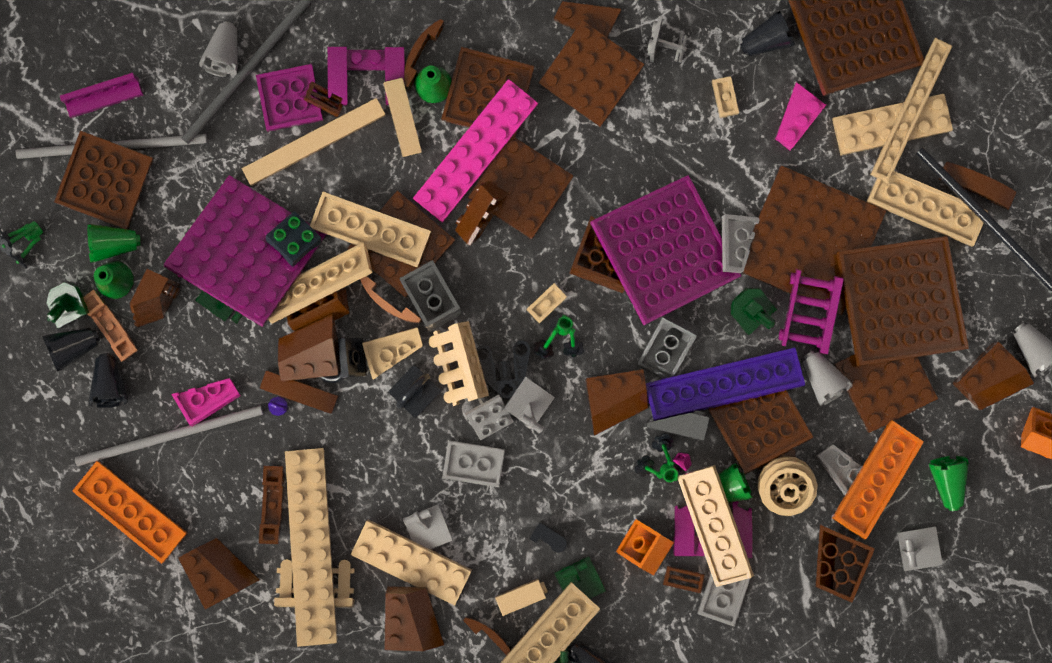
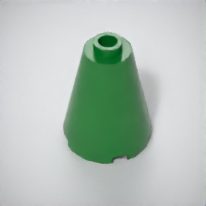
(433, 84)
(110, 241)
(114, 279)
(951, 480)
(735, 484)

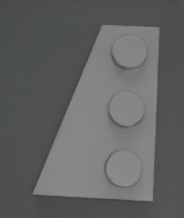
(839, 467)

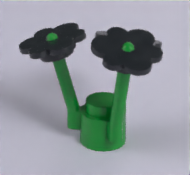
(30, 231)
(562, 326)
(668, 471)

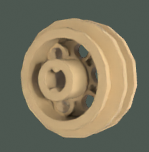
(792, 501)

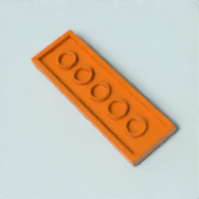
(877, 479)
(130, 512)

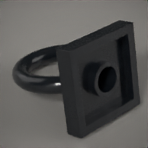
(351, 360)
(414, 391)

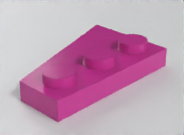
(799, 115)
(204, 401)

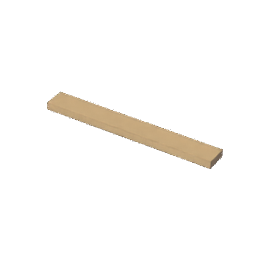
(911, 110)
(313, 142)

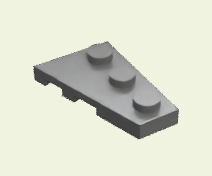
(736, 241)

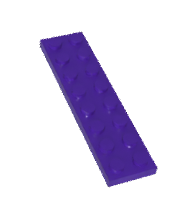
(725, 384)

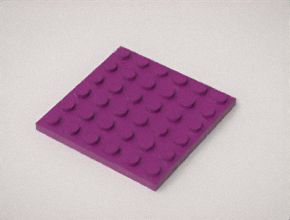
(664, 249)
(230, 255)

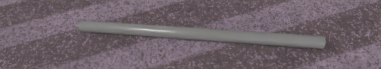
(131, 144)
(169, 435)

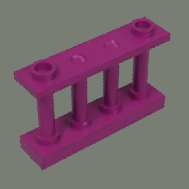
(825, 323)

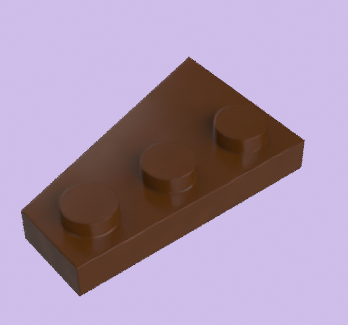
(598, 17)

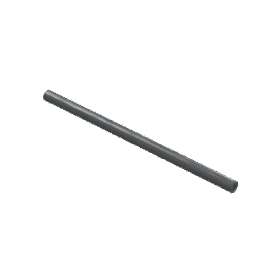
(245, 70)

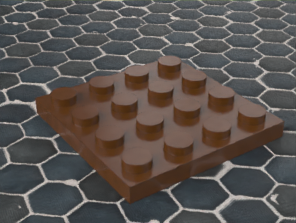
(591, 73)
(477, 81)
(103, 180)
(531, 185)
(437, 244)
(886, 389)
(761, 428)

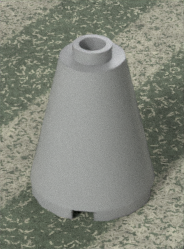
(222, 51)
(1034, 347)
(825, 378)

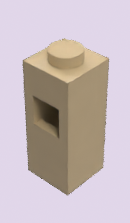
(521, 596)

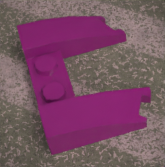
(341, 60)
(689, 545)

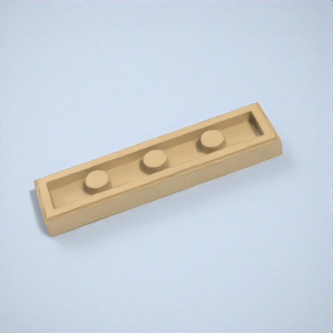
(402, 117)

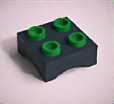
(293, 238)

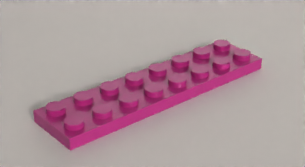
(475, 150)

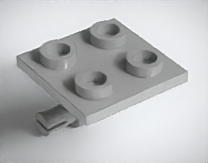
(652, 46)
(529, 404)
(489, 416)
(428, 527)
(919, 548)

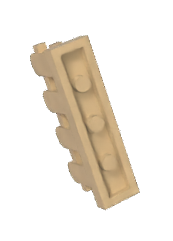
(468, 361)
(286, 579)

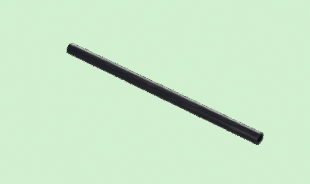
(985, 217)

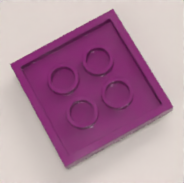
(283, 97)

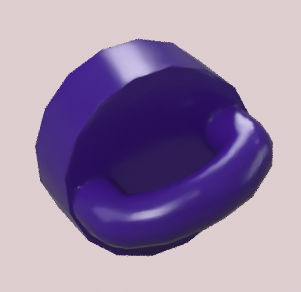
(278, 406)

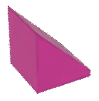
(683, 461)

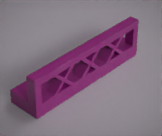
(102, 95)

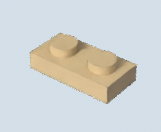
(725, 97)
(546, 303)

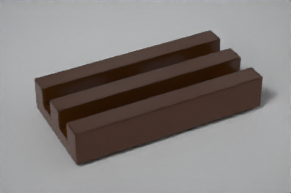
(321, 105)
(668, 575)

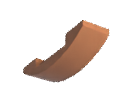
(406, 315)
(110, 326)

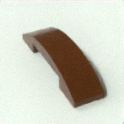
(432, 33)
(981, 185)
(299, 392)
(271, 505)
(476, 625)

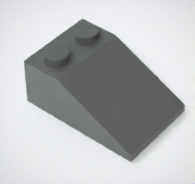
(431, 296)
(668, 345)
(688, 425)

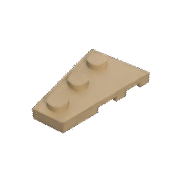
(390, 349)

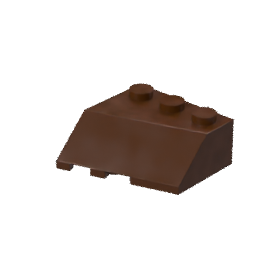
(593, 263)
(310, 351)
(615, 398)
(215, 572)
(410, 620)

